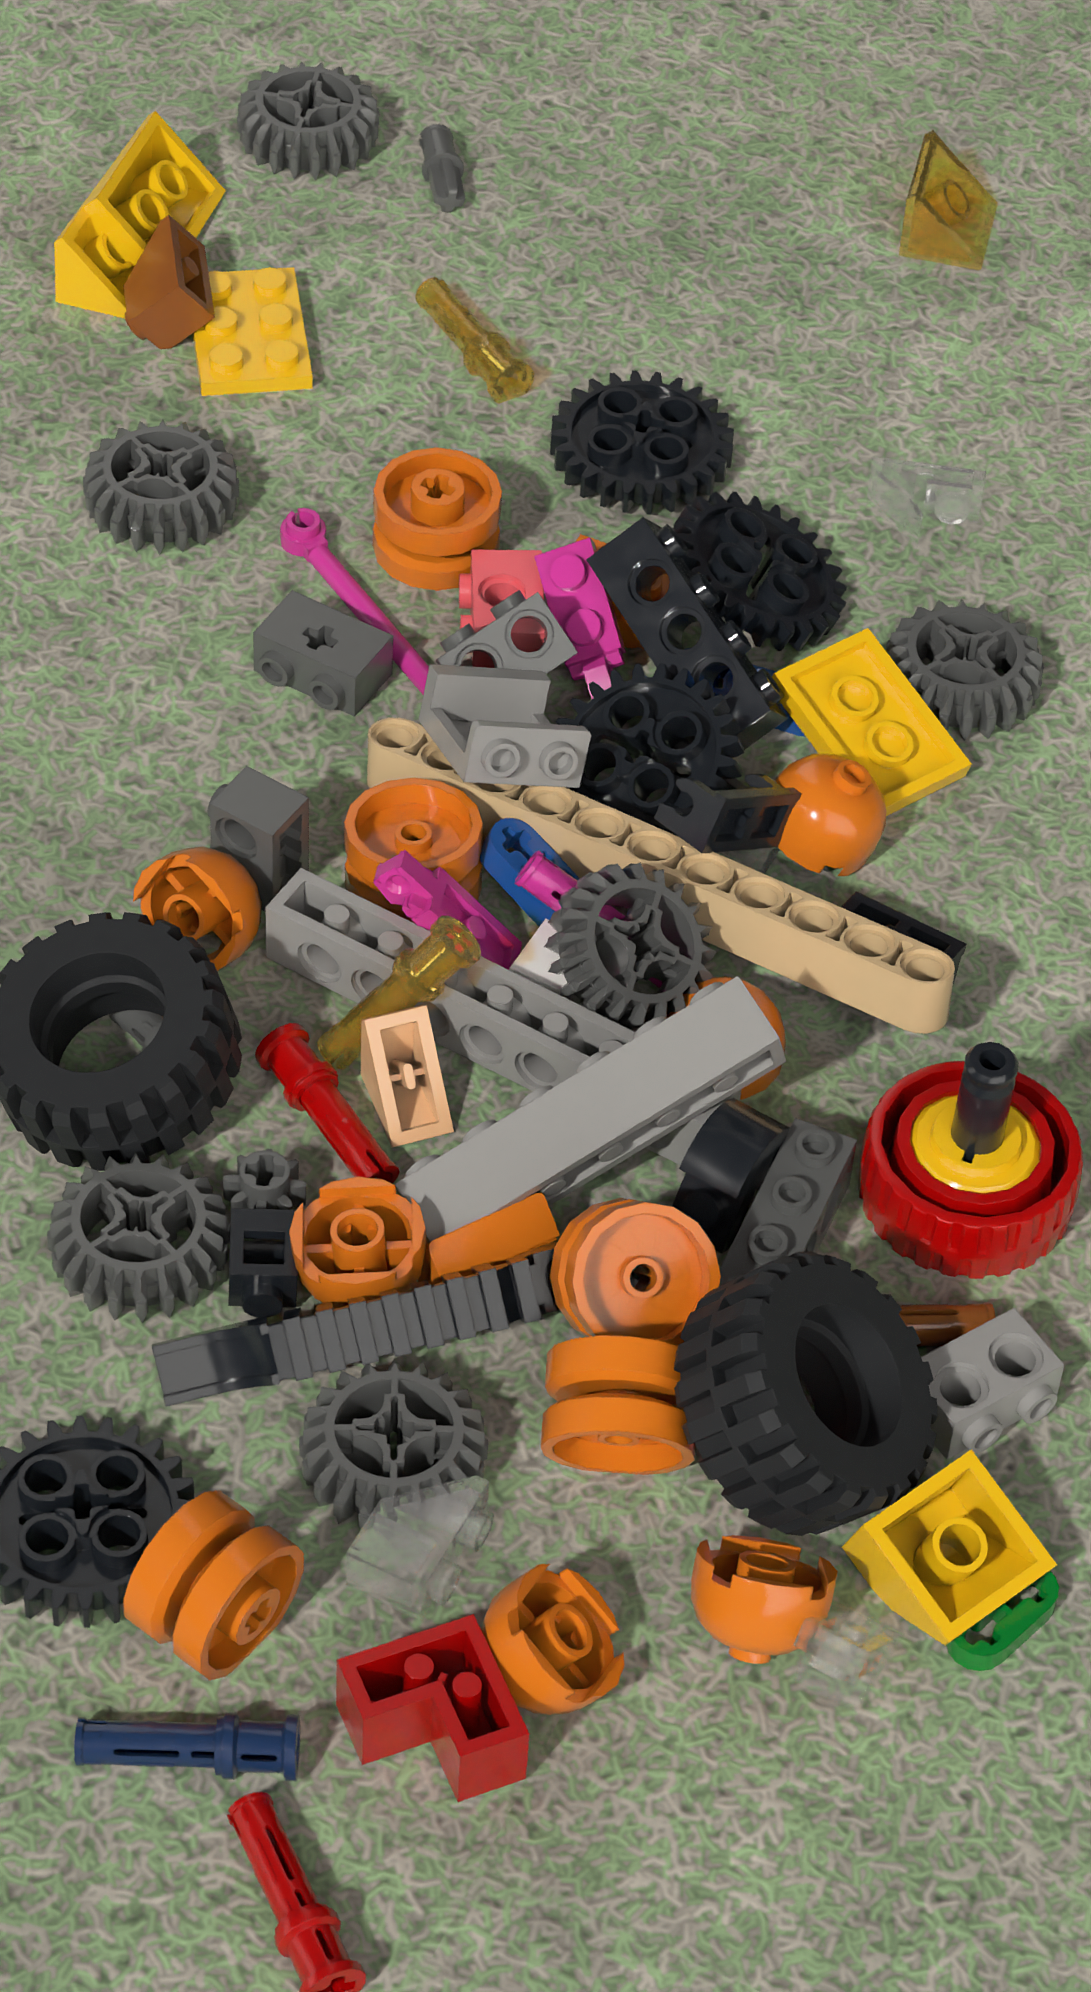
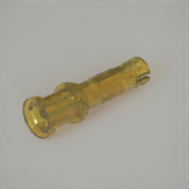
(483, 351)
(415, 978)

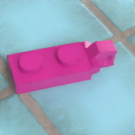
(582, 611)
(436, 894)

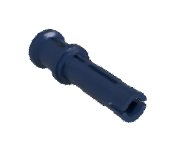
(226, 1745)

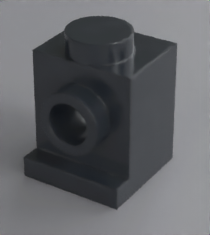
(261, 1271)

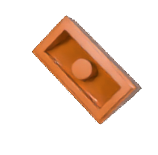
(491, 1239)

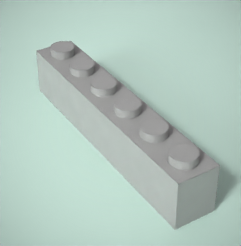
(601, 1112)

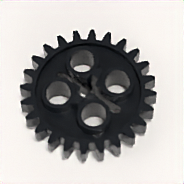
(641, 442)
(792, 588)
(669, 714)
(81, 1470)

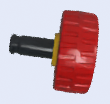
(970, 1166)

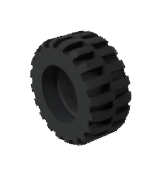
(155, 1095)
(752, 1414)

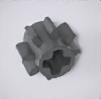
(265, 1182)

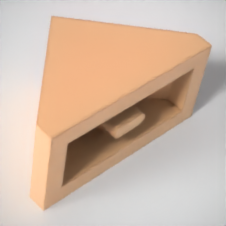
(404, 1075)

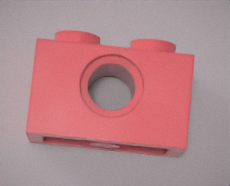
(493, 579)

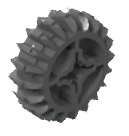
(308, 119)
(161, 486)
(964, 654)
(608, 957)
(134, 1254)
(350, 1431)

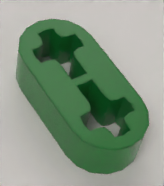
(1011, 1630)

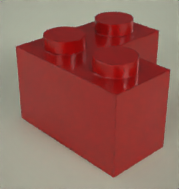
(438, 1691)

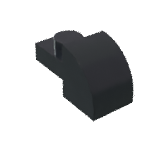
(727, 1168)

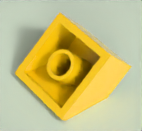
(949, 1551)

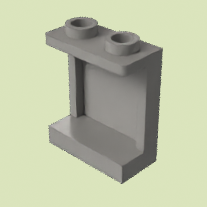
(496, 727)

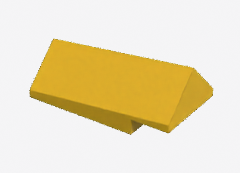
(114, 224)

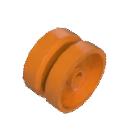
(432, 513)
(418, 816)
(603, 1248)
(615, 1406)
(213, 1584)

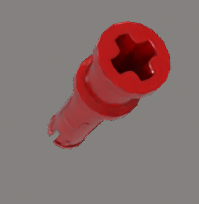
(312, 1088)
(305, 1927)

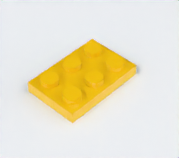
(255, 335)
(865, 709)

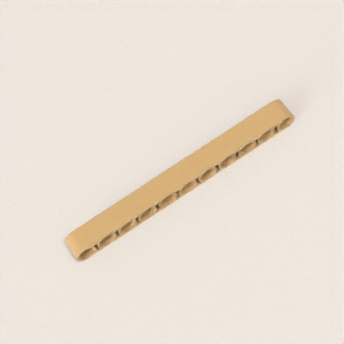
(748, 910)

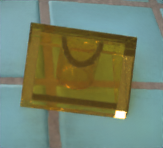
(946, 210)

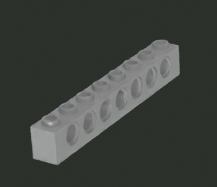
(483, 1009)

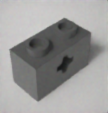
(322, 653)

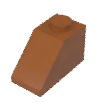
(169, 287)

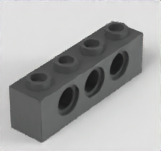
(794, 1199)

